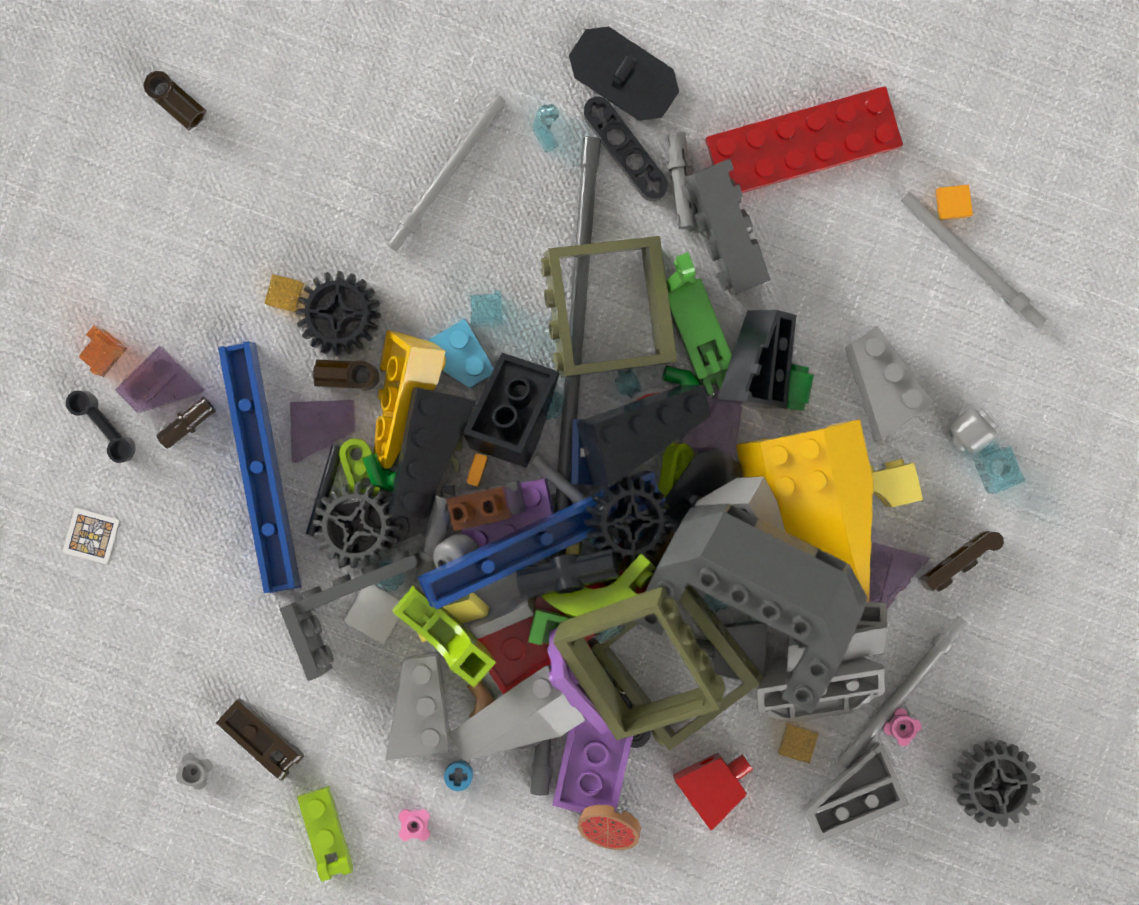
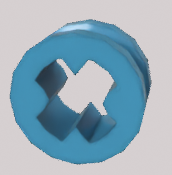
(450, 782)

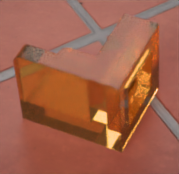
(102, 351)

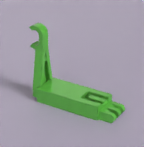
(697, 324)

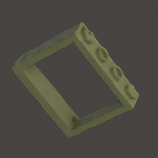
(657, 299)
(719, 638)
(600, 689)

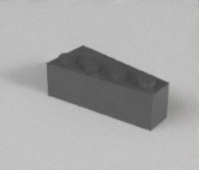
(726, 227)

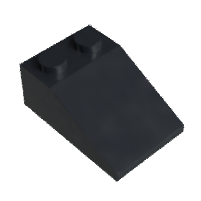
(512, 410)

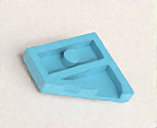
(463, 355)

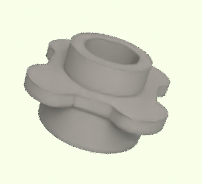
(185, 773)

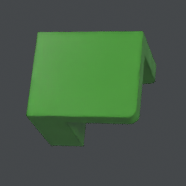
(542, 623)

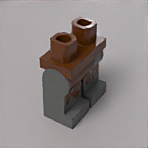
(486, 505)

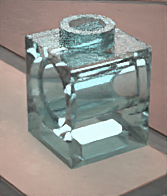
(1011, 471)

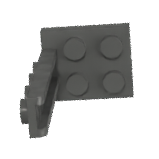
(305, 628)

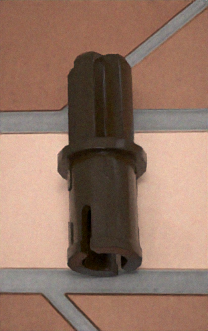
(185, 423)

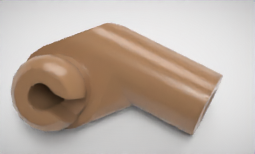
(482, 696)

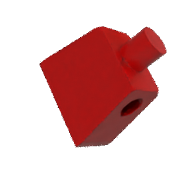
(714, 786)

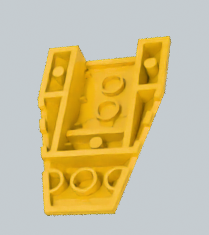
(820, 489)

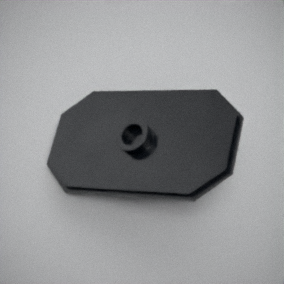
(623, 73)
(701, 477)

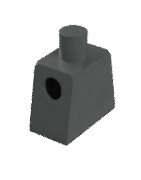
(750, 637)

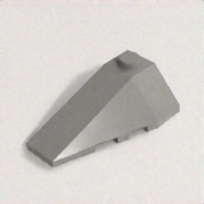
(749, 495)
(518, 718)

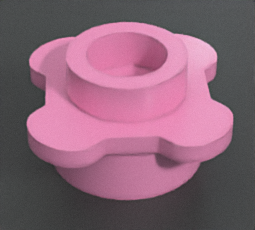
(911, 728)
(407, 818)

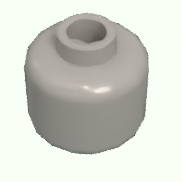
(973, 431)
(453, 548)

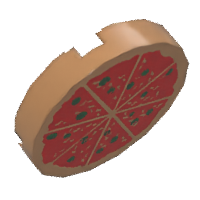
(609, 828)

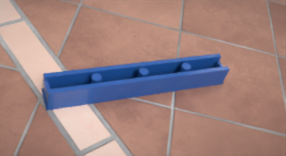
(259, 467)
(515, 550)

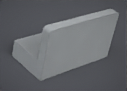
(504, 606)

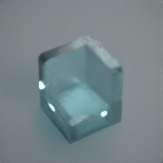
(487, 310)

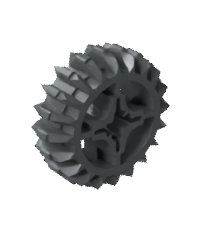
(362, 512)
(1002, 807)

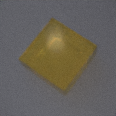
(284, 293)
(798, 743)

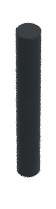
(325, 487)

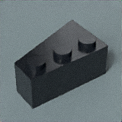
(761, 361)

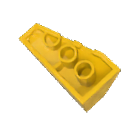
(407, 364)

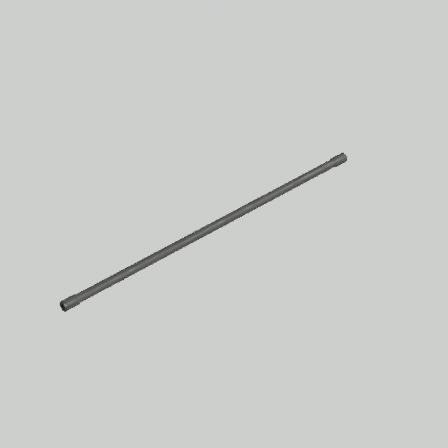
(589, 164)

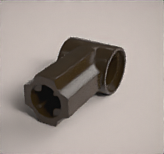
(174, 100)
(343, 374)

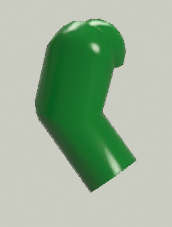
(679, 376)
(379, 476)

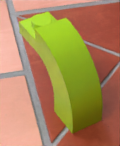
(587, 600)
(450, 637)

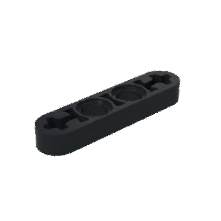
(623, 150)

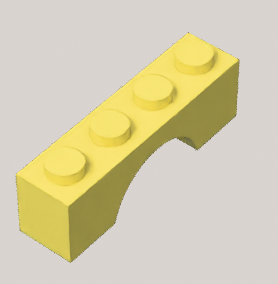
(897, 483)

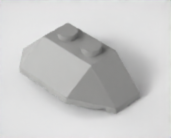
(849, 689)

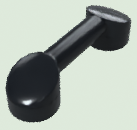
(83, 402)

